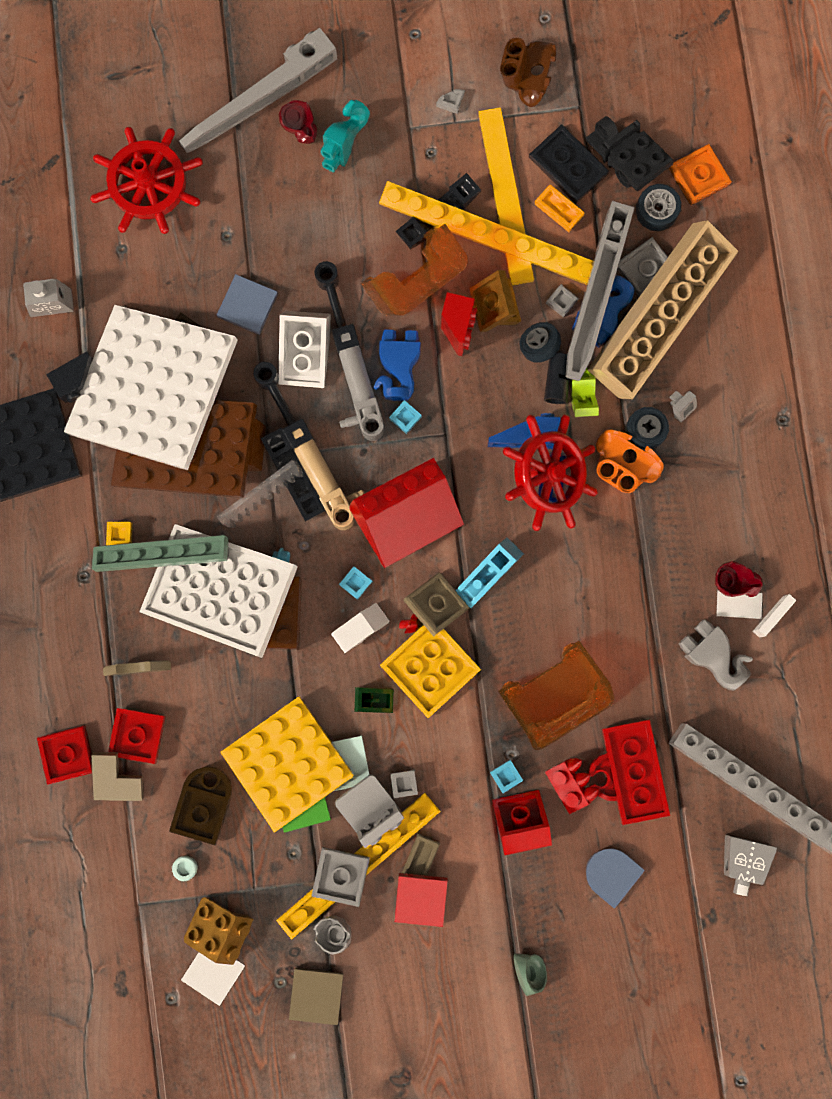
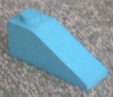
(489, 572)

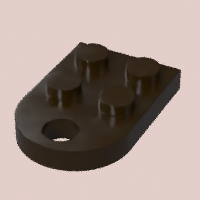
(202, 807)

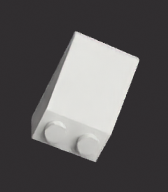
(303, 348)

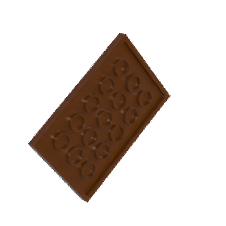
(216, 467)

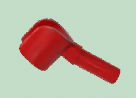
(410, 624)

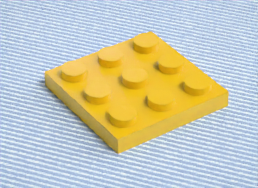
(430, 669)

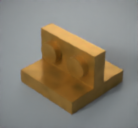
(495, 301)

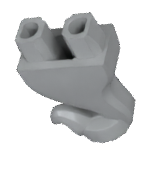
(714, 654)

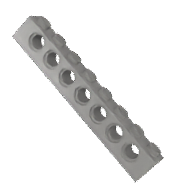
(753, 785)

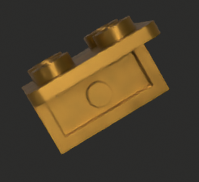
(217, 932)

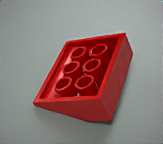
(407, 512)

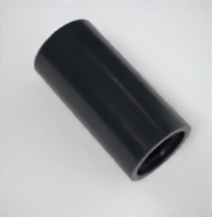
(556, 382)

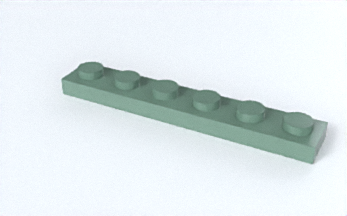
(160, 553)

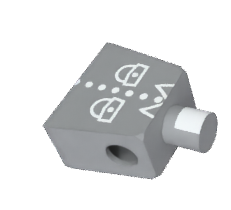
(45, 298)
(747, 862)

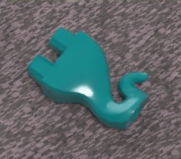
(341, 135)

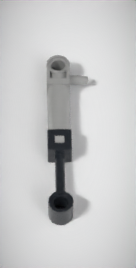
(352, 360)

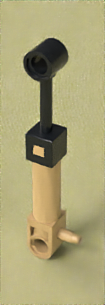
(308, 453)

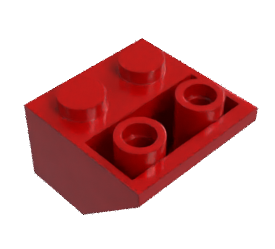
(456, 318)

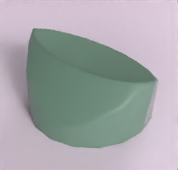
(530, 973)

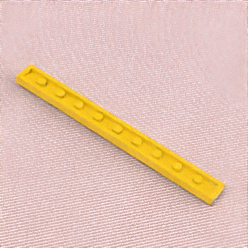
(486, 232)

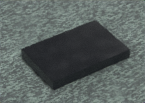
(568, 164)

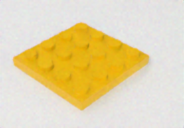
(287, 764)

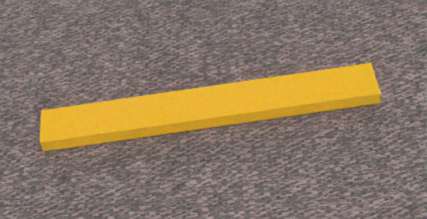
(504, 187)
(310, 907)

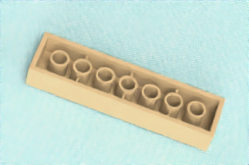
(663, 310)

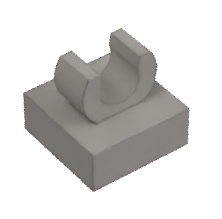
(683, 405)

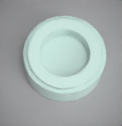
(184, 868)

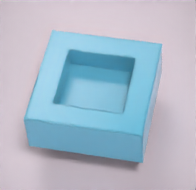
(405, 417)
(355, 583)
(506, 776)

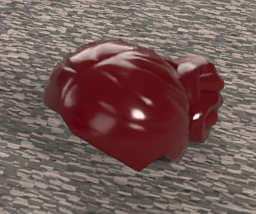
(298, 119)
(736, 580)

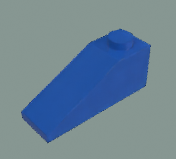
(517, 435)

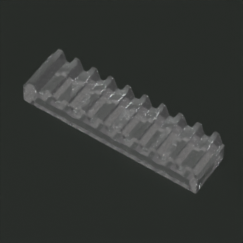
(257, 495)

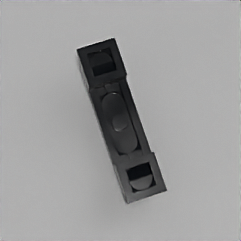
(459, 196)
(302, 490)

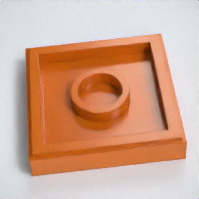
(700, 174)

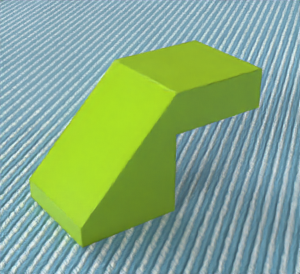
(583, 395)

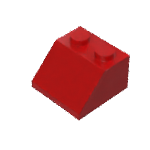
(522, 822)

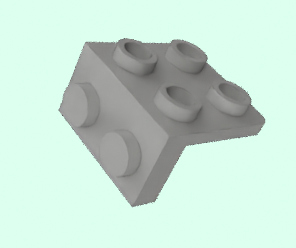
(369, 810)

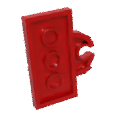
(631, 773)

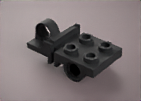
(630, 152)

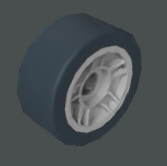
(661, 196)

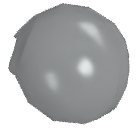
(333, 934)

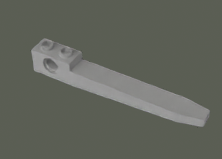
(278, 83)
(598, 288)

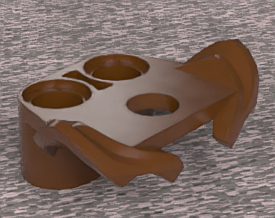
(529, 86)

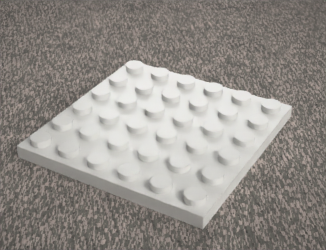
(151, 386)

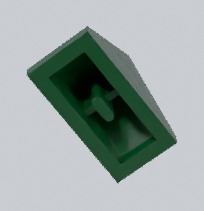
(374, 700)

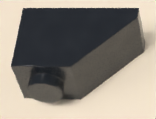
(71, 377)

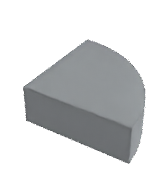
(451, 101)

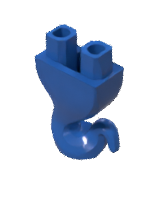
(613, 308)
(398, 360)

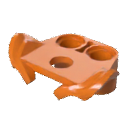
(611, 448)

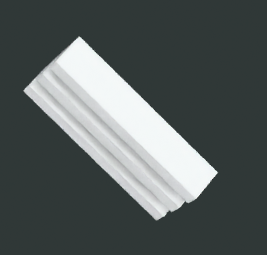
(774, 615)

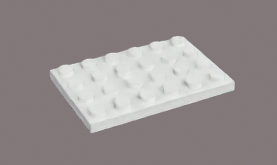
(222, 600)

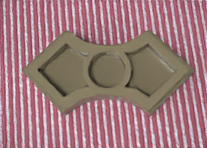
(140, 667)

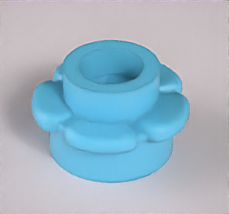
(282, 555)

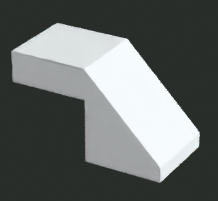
(360, 627)

